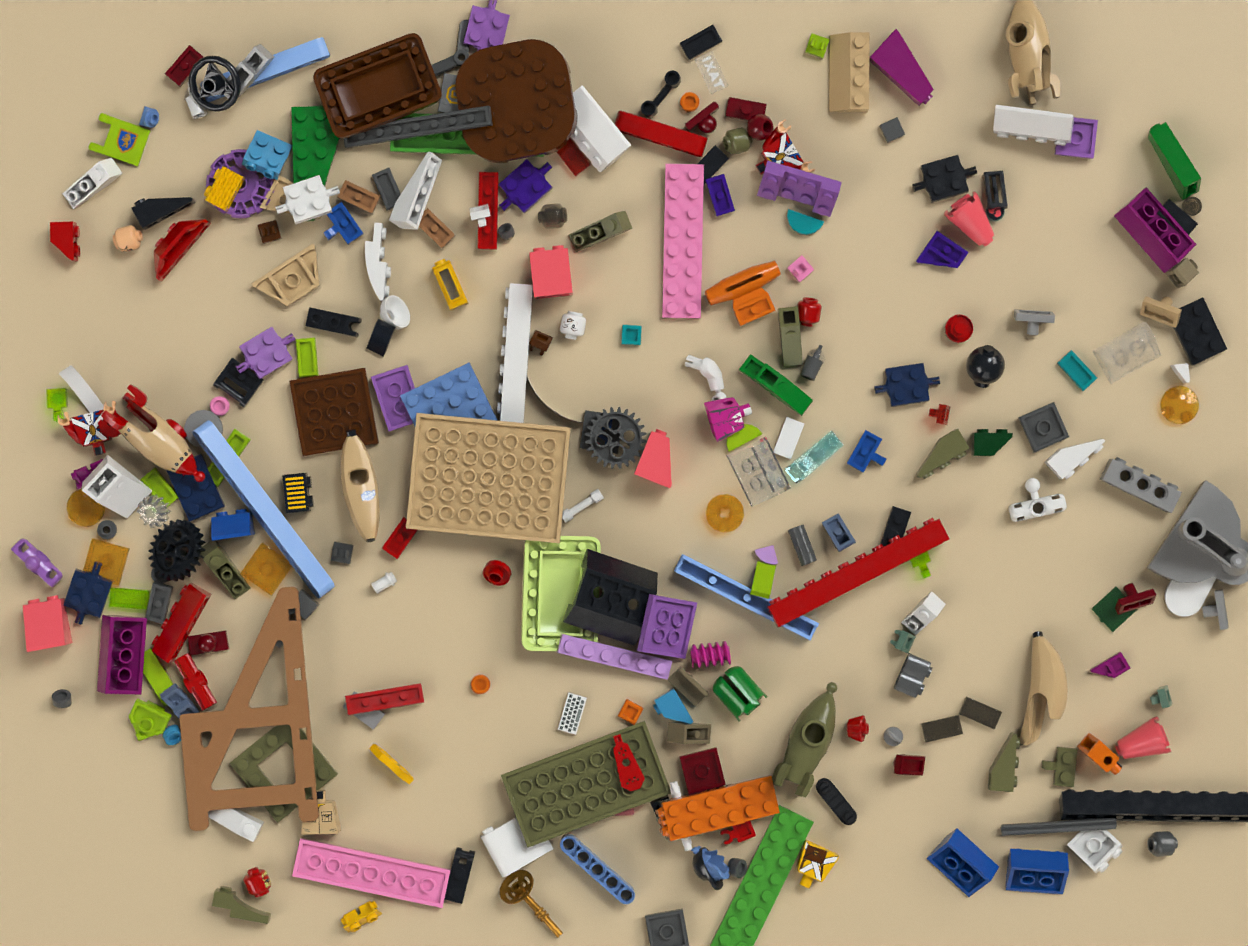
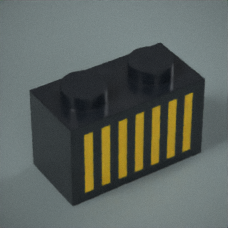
(297, 492)

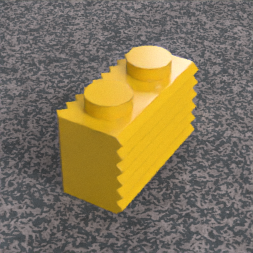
(224, 188)

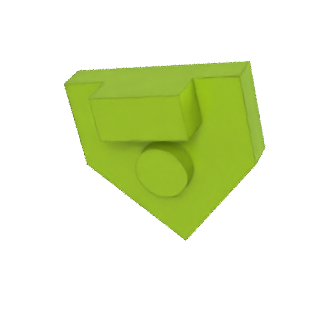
(148, 719)

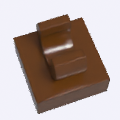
(269, 231)
(540, 341)

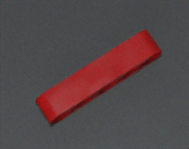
(660, 134)

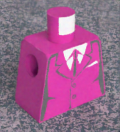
(726, 417)

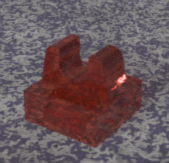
(941, 414)

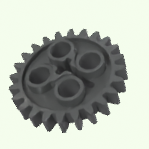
(626, 423)

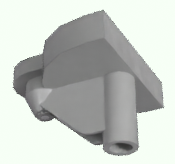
(1204, 542)

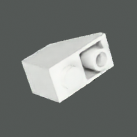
(923, 613)

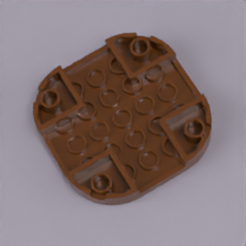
(528, 99)

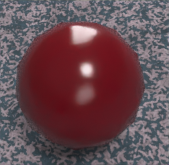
(760, 127)

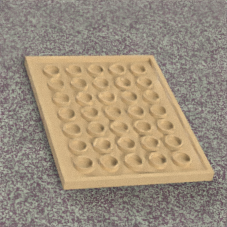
(488, 478)

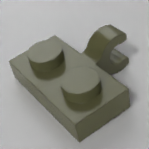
(1064, 766)

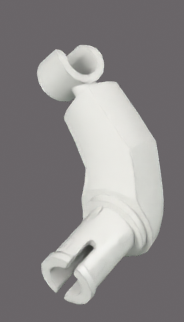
(711, 371)

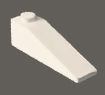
(414, 198)

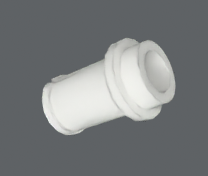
(384, 582)

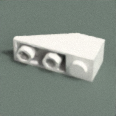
(92, 182)
(1068, 458)

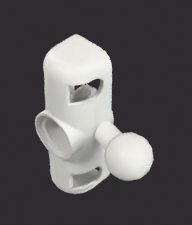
(1032, 485)

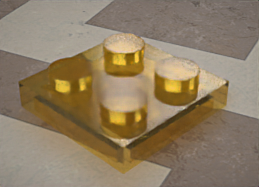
(266, 569)

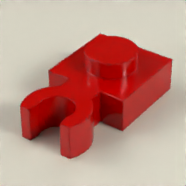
(741, 832)

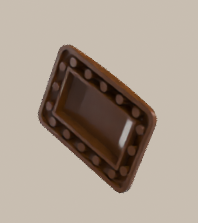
(377, 86)

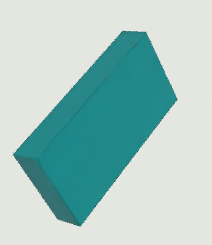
(1077, 370)

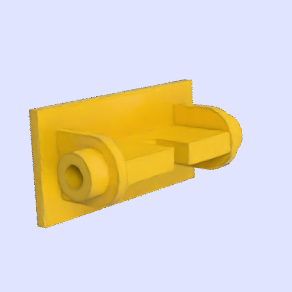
(368, 914)

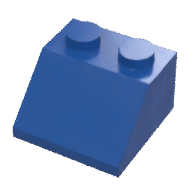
(232, 526)

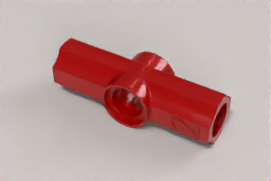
(195, 681)

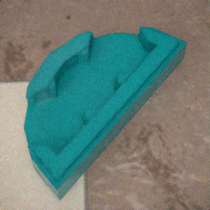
(802, 223)

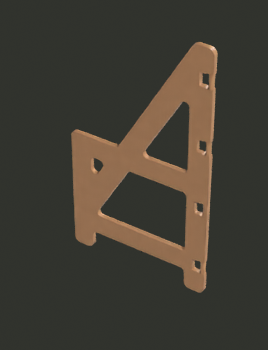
(203, 763)

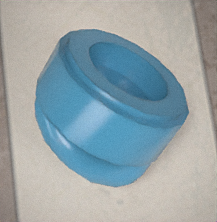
(172, 735)

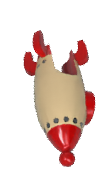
(162, 445)

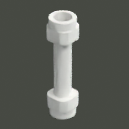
(596, 496)

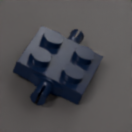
(907, 384)
(88, 593)

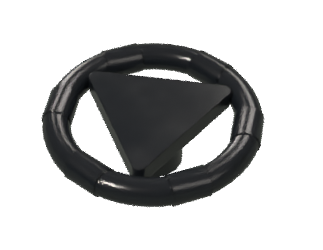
(214, 83)

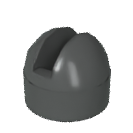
(506, 227)

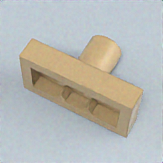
(1161, 311)

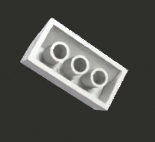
(1033, 124)
(596, 132)

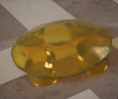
(1179, 405)
(83, 509)

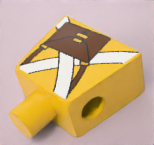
(815, 863)

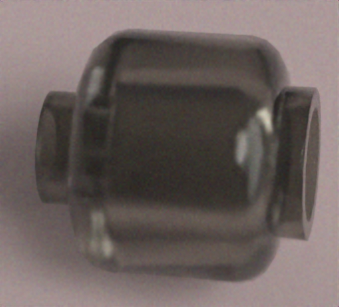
(552, 216)

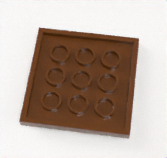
(331, 406)

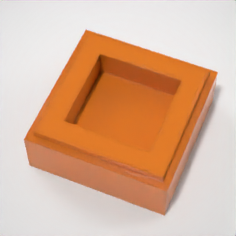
(630, 711)

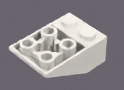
(115, 487)

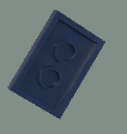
(197, 497)

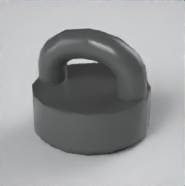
(61, 698)
(737, 867)

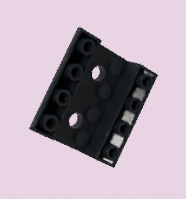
(610, 612)

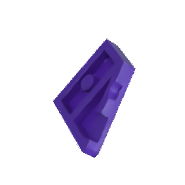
(942, 252)

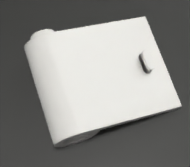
(509, 847)

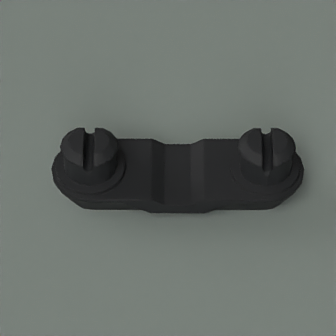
(836, 801)

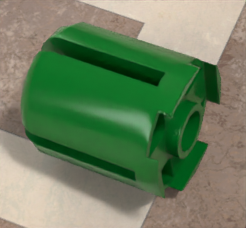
(731, 698)

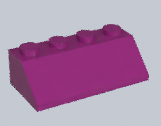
(1152, 232)
(121, 654)

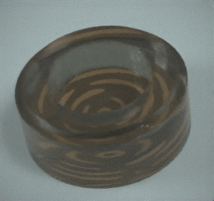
(1191, 206)

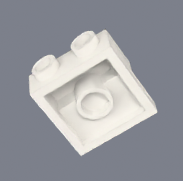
(1096, 848)

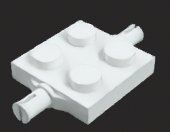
(307, 199)

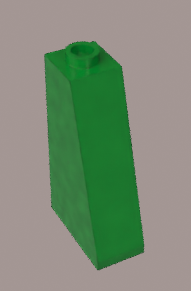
(1175, 161)

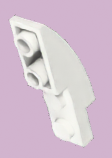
(377, 270)

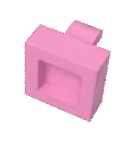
(800, 268)

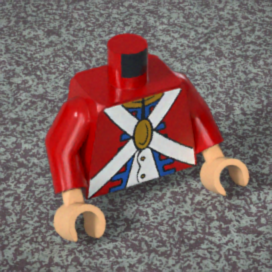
(780, 149)
(86, 431)

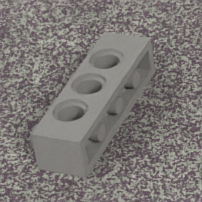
(1112, 476)

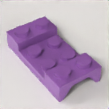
(800, 187)

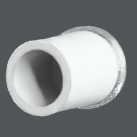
(195, 109)

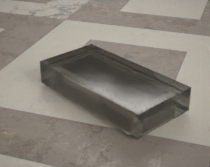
(980, 712)
(941, 728)

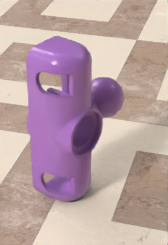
(37, 562)

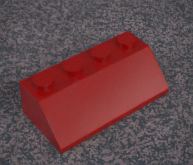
(180, 624)

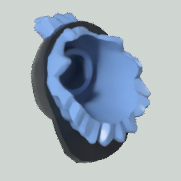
(710, 866)

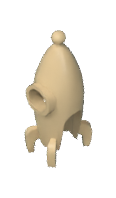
(1030, 52)

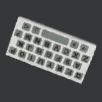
(572, 713)

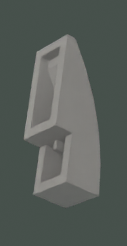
(251, 67)

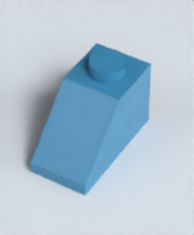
(672, 707)

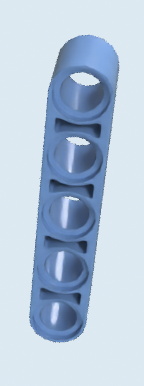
(602, 877)

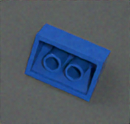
(963, 862)
(1037, 871)

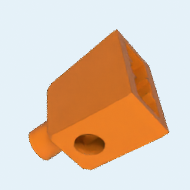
(1100, 754)

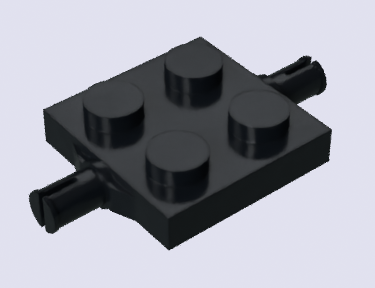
(944, 178)

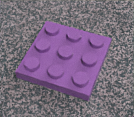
(667, 626)

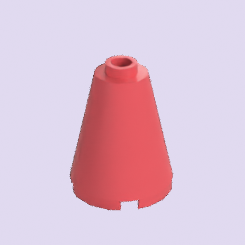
(971, 219)
(1144, 741)

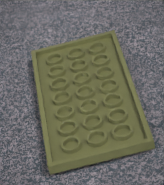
(582, 785)

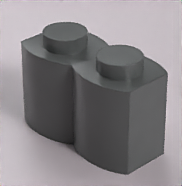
(912, 675)

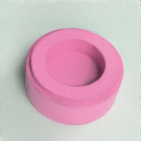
(219, 406)

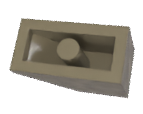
(1183, 272)
(688, 733)

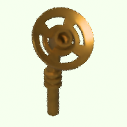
(523, 892)

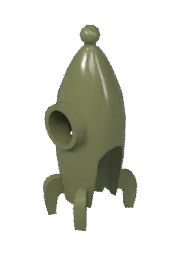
(808, 742)

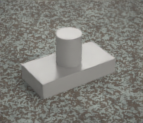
(1033, 318)
(1217, 610)

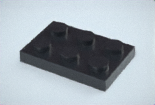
(1199, 332)

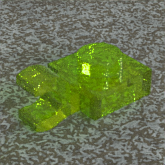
(57, 400)
(921, 561)

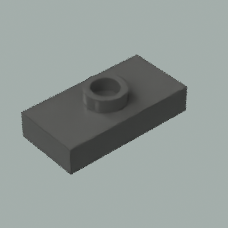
(158, 602)

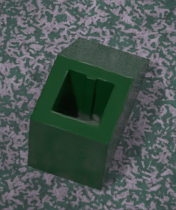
(989, 443)

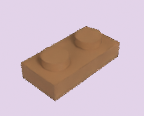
(359, 197)
(435, 229)

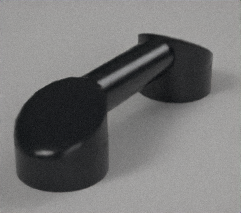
(672, 81)

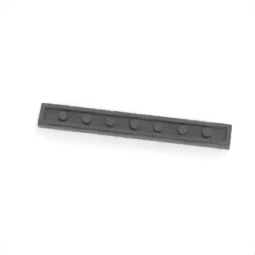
(423, 126)

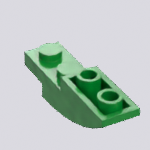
(776, 384)

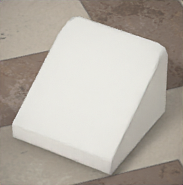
(1182, 372)

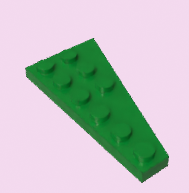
(312, 143)

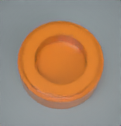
(689, 102)
(480, 684)

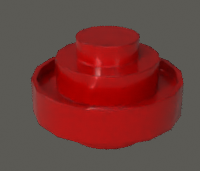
(958, 328)
(497, 572)

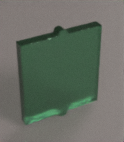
(1106, 610)

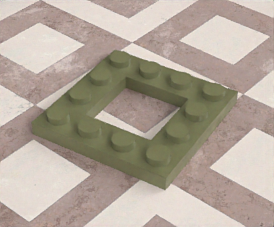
(247, 765)

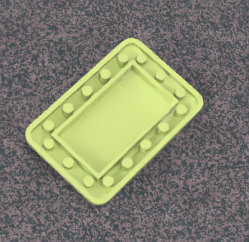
(548, 586)

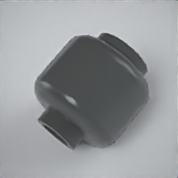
(1162, 843)

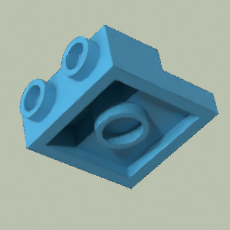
(266, 155)

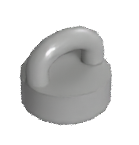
(893, 736)

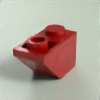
(64, 237)

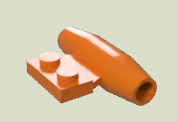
(745, 290)

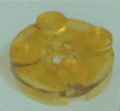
(735, 515)

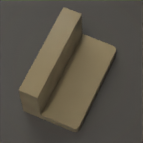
(687, 686)

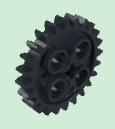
(177, 550)

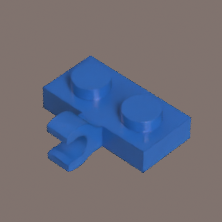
(343, 224)
(865, 452)

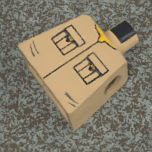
(328, 818)

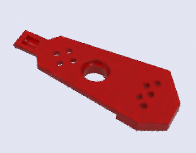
(630, 771)

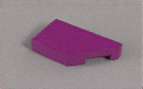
(1112, 666)

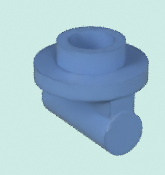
(149, 117)

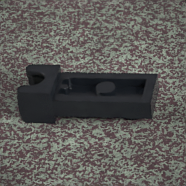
(332, 321)

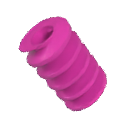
(710, 654)

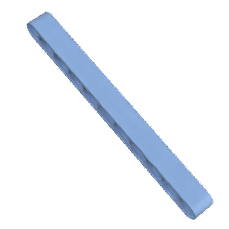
(263, 509)

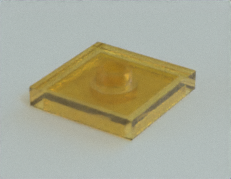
(112, 558)

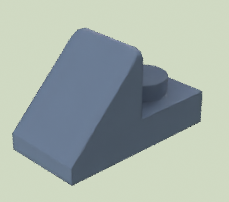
(838, 532)

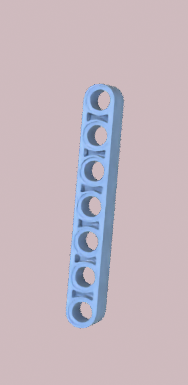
(288, 61)

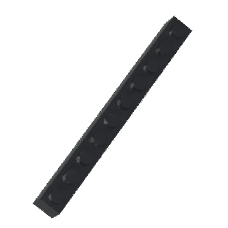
(1154, 806)

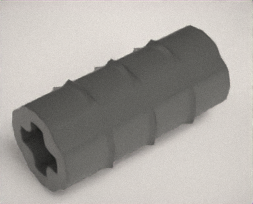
(802, 545)

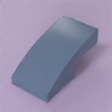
(178, 701)

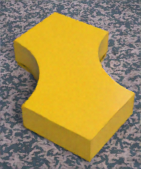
(398, 769)

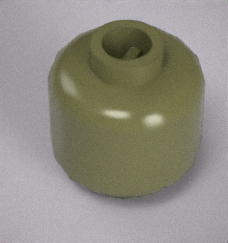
(737, 141)

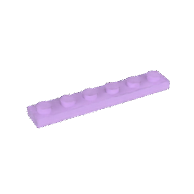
(614, 656)

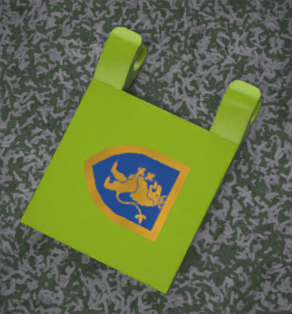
(123, 140)

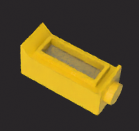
(449, 284)

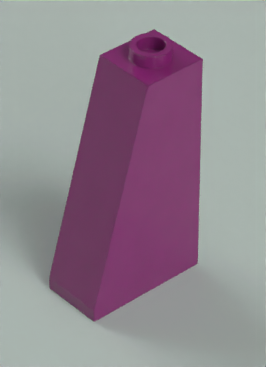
(900, 66)

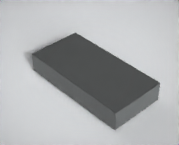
(387, 187)

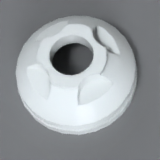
(397, 310)

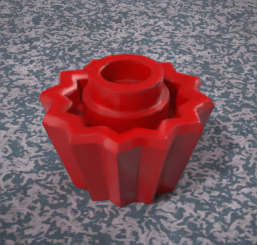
(857, 728)

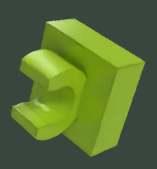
(817, 45)

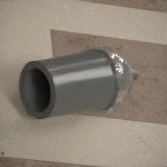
(813, 363)

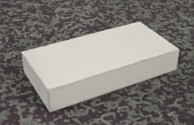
(788, 438)

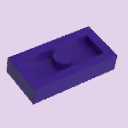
(720, 195)

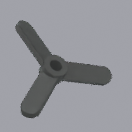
(453, 61)

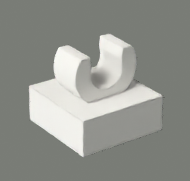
(480, 213)

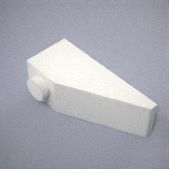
(238, 822)

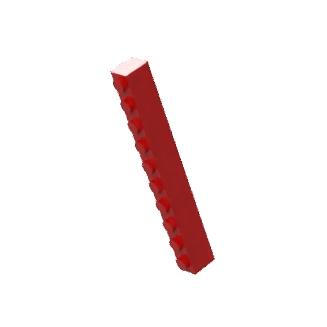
(857, 573)

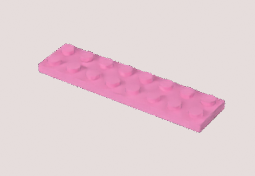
(683, 240)
(371, 872)

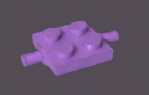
(486, 26)
(265, 353)

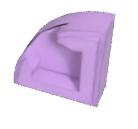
(767, 554)

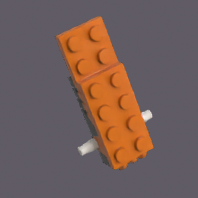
(715, 808)

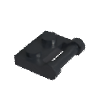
(247, 380)

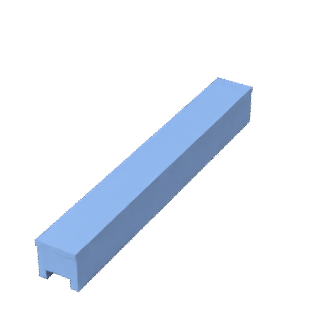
(739, 594)

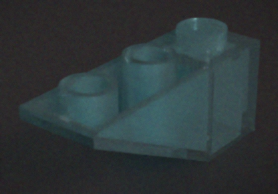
(813, 457)

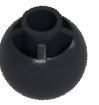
(985, 365)

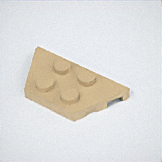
(292, 278)

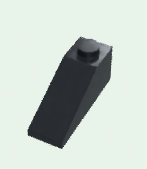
(156, 210)

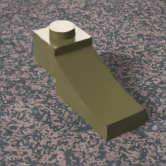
(227, 899)

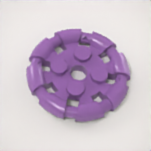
(251, 189)

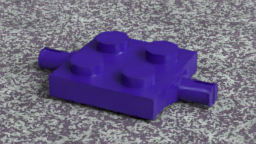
(525, 186)

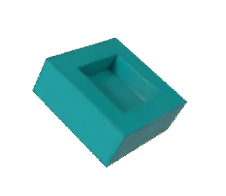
(631, 334)

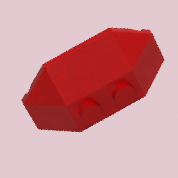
(176, 245)

